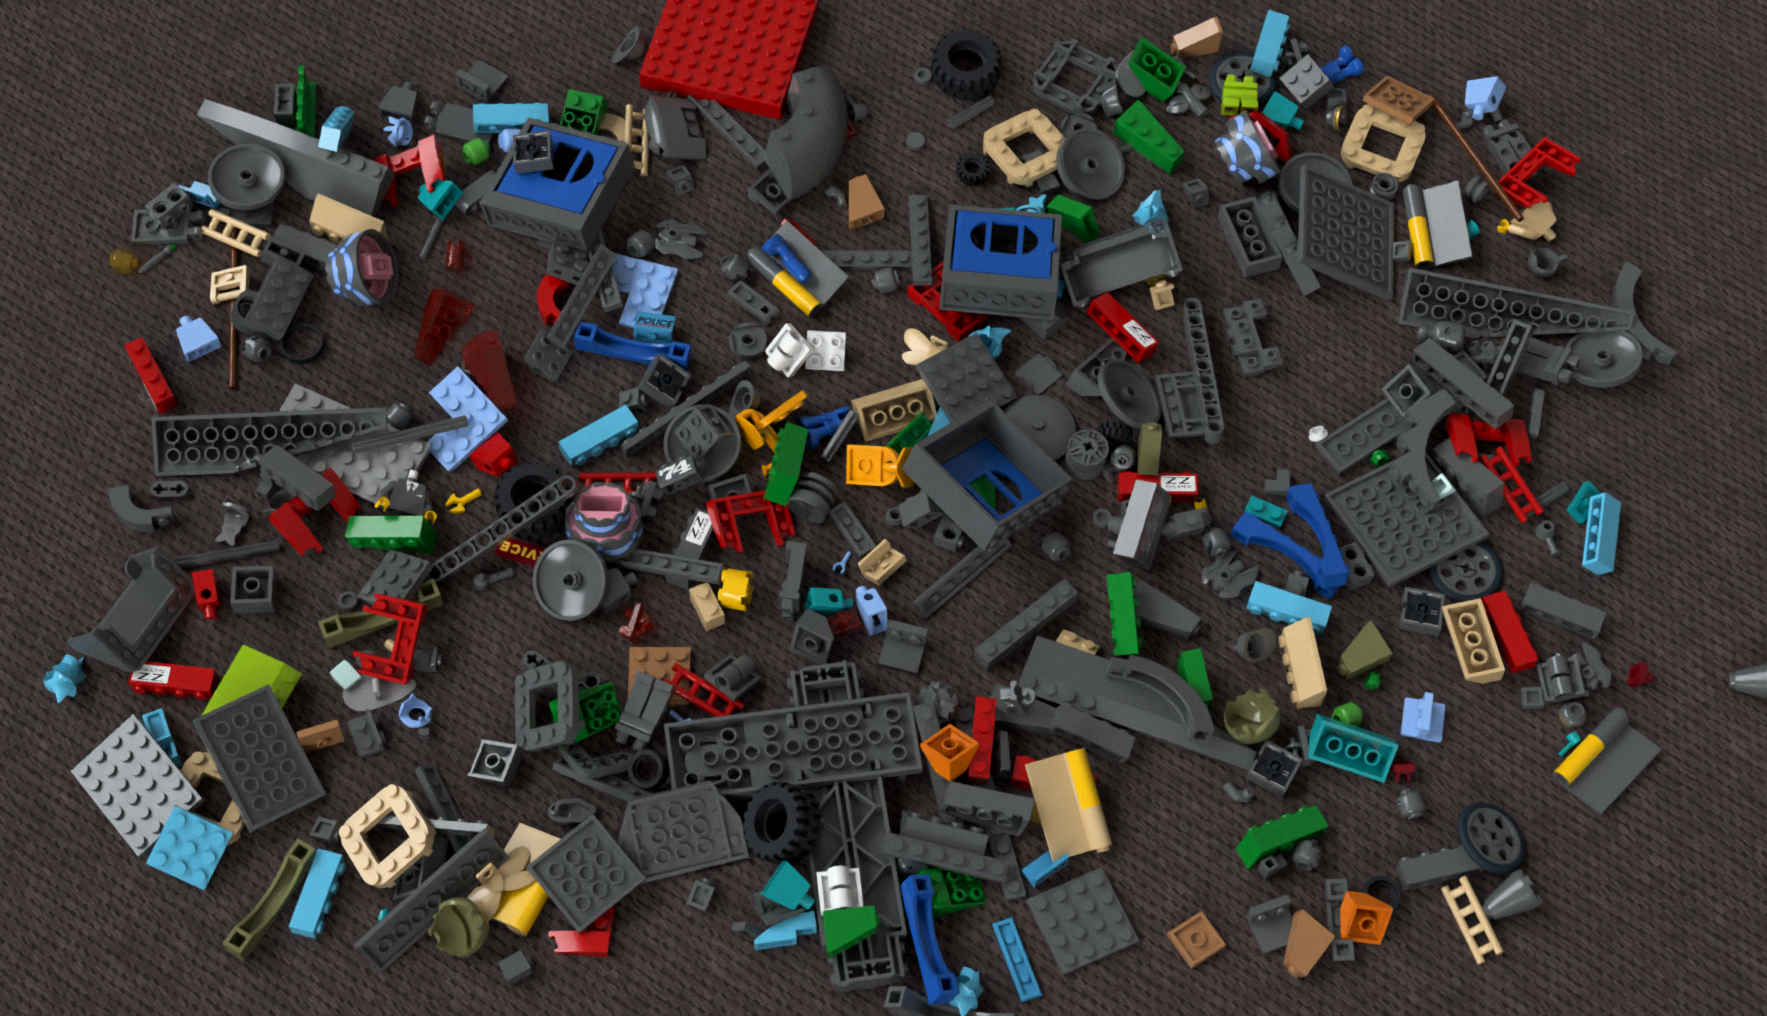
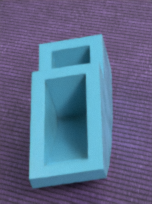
(158, 727)
(786, 931)

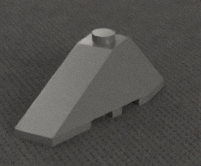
(1085, 377)

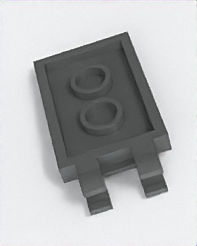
(454, 123)
(149, 232)

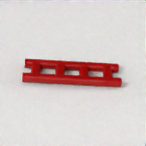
(610, 477)
(1523, 487)
(698, 683)

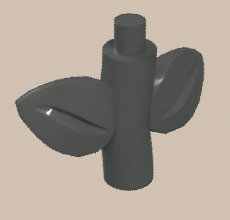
(1189, 99)

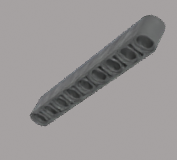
(1203, 371)
(512, 528)

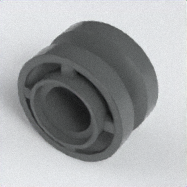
(1387, 181)
(1476, 189)

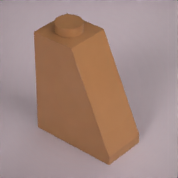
(1197, 40)
(863, 203)
(1305, 944)

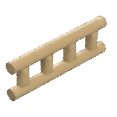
(629, 131)
(239, 242)
(1484, 924)

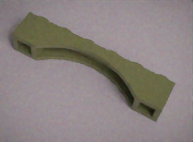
(347, 627)
(252, 928)

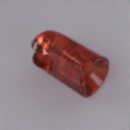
(455, 255)

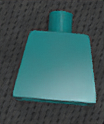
(1283, 112)
(441, 199)
(827, 601)
(788, 888)

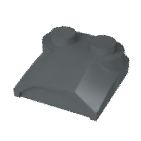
(768, 193)
(730, 487)
(496, 763)

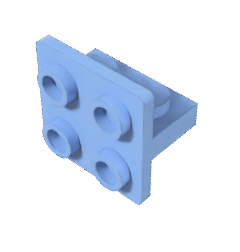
(1423, 718)

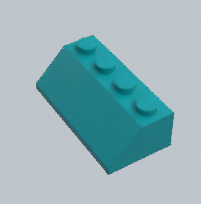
(1351, 748)

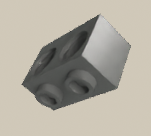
(285, 104)
(169, 205)
(945, 528)
(1357, 564)

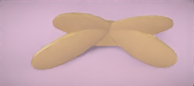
(921, 346)
(506, 879)

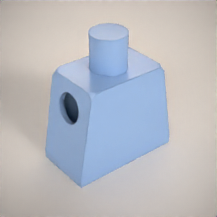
(1484, 95)
(196, 338)
(868, 605)

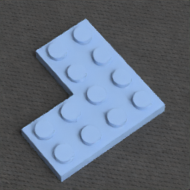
(647, 284)
(459, 398)

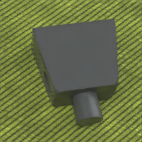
(400, 103)
(618, 589)

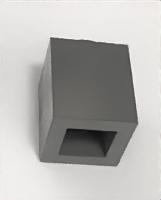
(516, 967)

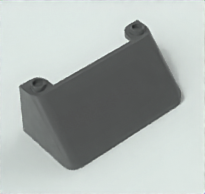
(1119, 260)
(140, 614)

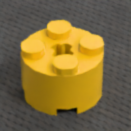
(736, 589)

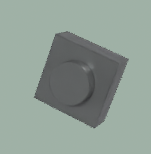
(1402, 251)
(1532, 698)

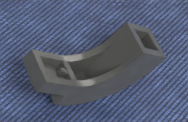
(134, 517)

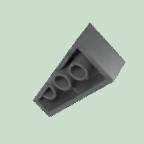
(1471, 478)
(988, 807)
(941, 832)

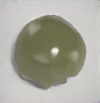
(1252, 717)
(460, 927)

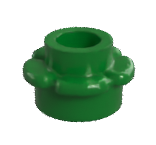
(1379, 455)
(1372, 681)

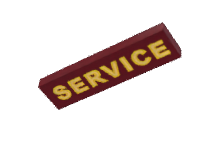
(519, 551)

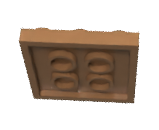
(1398, 100)
(659, 664)

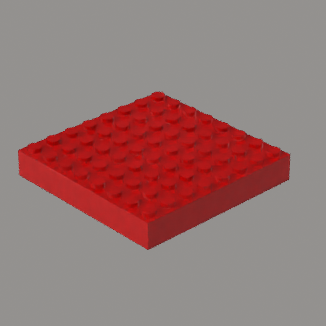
(730, 51)

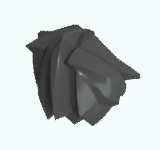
(944, 701)

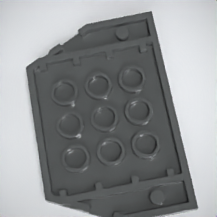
(681, 831)

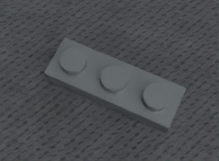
(852, 529)

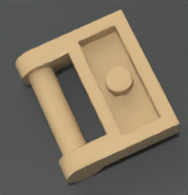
(227, 280)

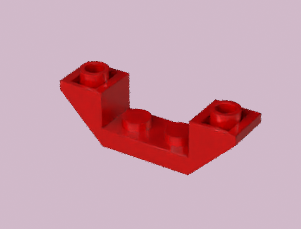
(1283, 148)

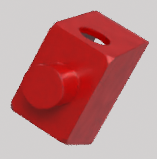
(494, 456)
(207, 580)

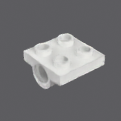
(828, 350)
(788, 351)
(839, 888)

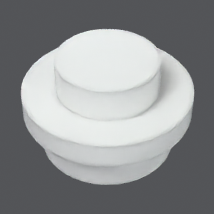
(1317, 434)

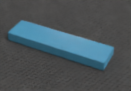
(1017, 960)

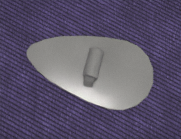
(1127, 79)
(375, 693)

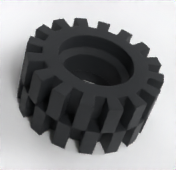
(976, 160)
(1116, 433)

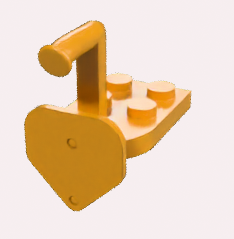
(752, 433)
(871, 466)

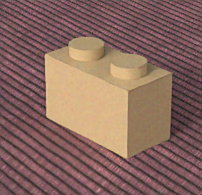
(707, 606)

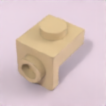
(1162, 295)

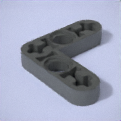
(594, 767)

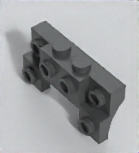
(1245, 339)

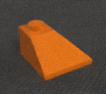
(950, 752)
(1363, 918)

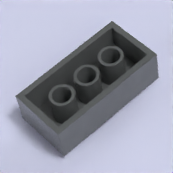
(1249, 237)
(277, 299)

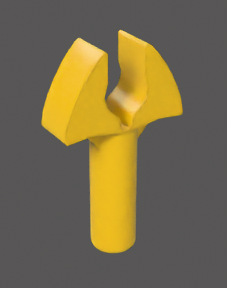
(462, 501)

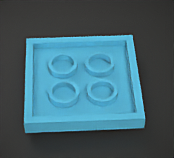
(189, 847)

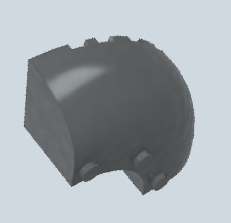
(814, 137)

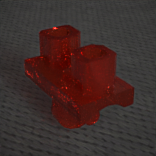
(843, 622)
(638, 624)

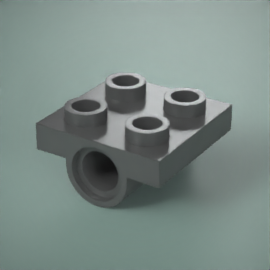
(546, 357)
(733, 676)
(1560, 679)

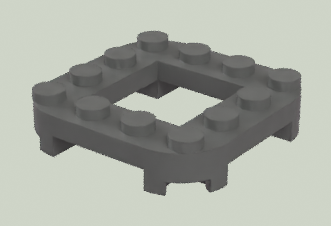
(1070, 51)
(568, 725)

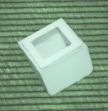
(1443, 486)
(345, 675)

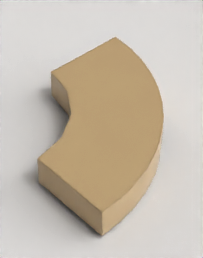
(616, 126)

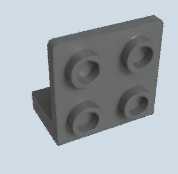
(481, 80)
(702, 431)
(903, 646)
(1271, 923)

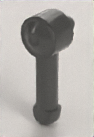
(482, 581)

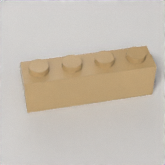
(339, 220)
(893, 409)
(1474, 641)
(1303, 664)

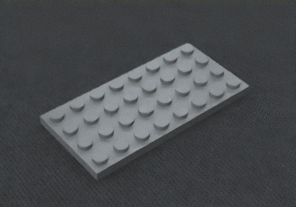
(364, 471)

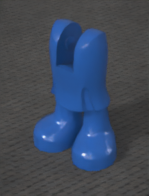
(1345, 58)
(796, 268)
(829, 421)

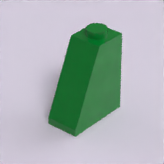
(1076, 218)
(1193, 671)
(848, 927)

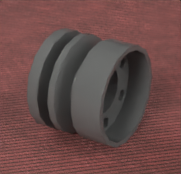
(1084, 463)
(813, 495)

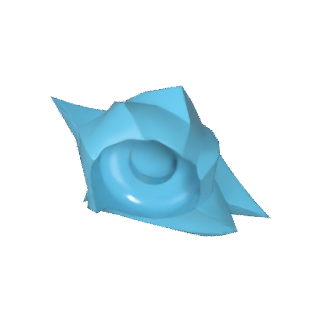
(1150, 209)
(993, 339)
(65, 677)
(969, 990)

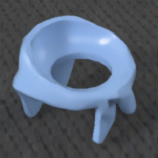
(399, 133)
(408, 705)

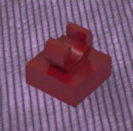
(1639, 675)
(1402, 767)

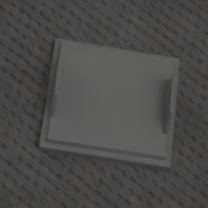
(1038, 373)

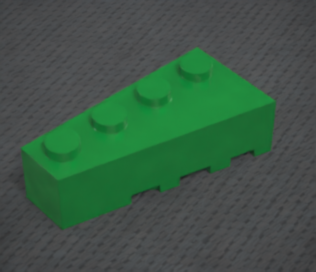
(1148, 137)
(786, 463)
(391, 532)
(1124, 613)
(1280, 834)

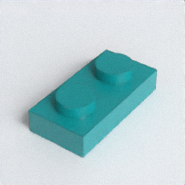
(1580, 504)
(1266, 511)

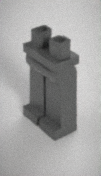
(1506, 145)
(1548, 362)
(791, 588)
(644, 710)

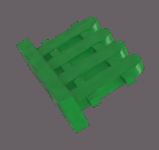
(306, 104)

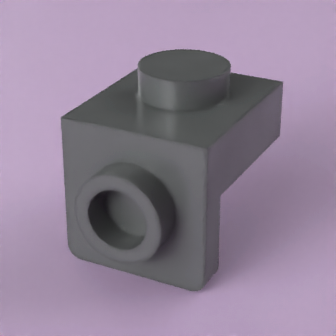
(634, 399)
(1297, 583)

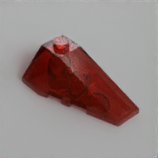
(440, 319)
(487, 363)

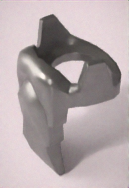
(234, 521)

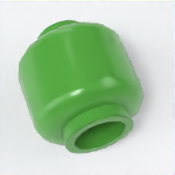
(475, 151)
(1349, 714)

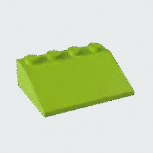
(250, 672)

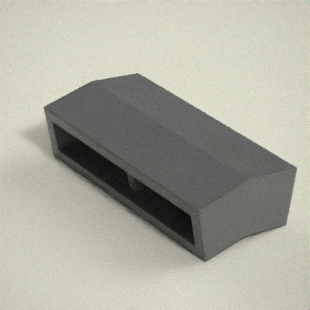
(1045, 185)

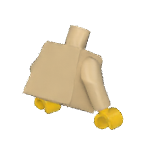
(1535, 223)

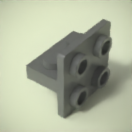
(773, 912)

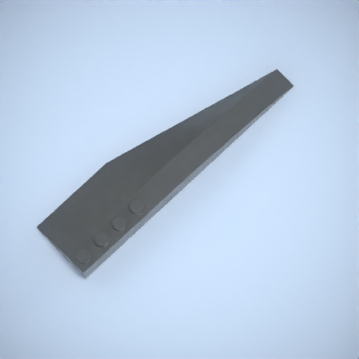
(306, 166)
(1491, 308)
(231, 440)
(1078, 678)

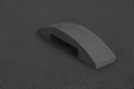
(1334, 894)

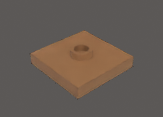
(320, 736)
(1196, 939)

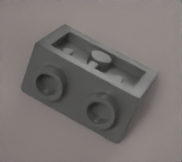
(366, 735)
(1001, 757)

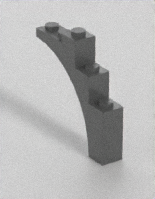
(1287, 241)
(1412, 465)

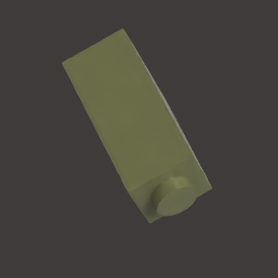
(1149, 449)
(1364, 653)

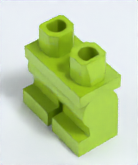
(1239, 93)

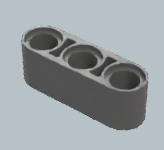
(473, 193)

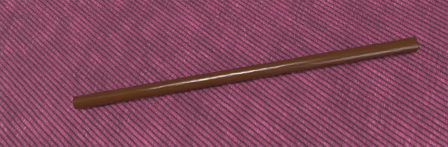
(1477, 160)
(233, 331)

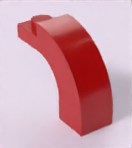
(547, 293)

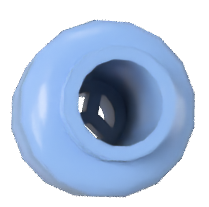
(505, 139)

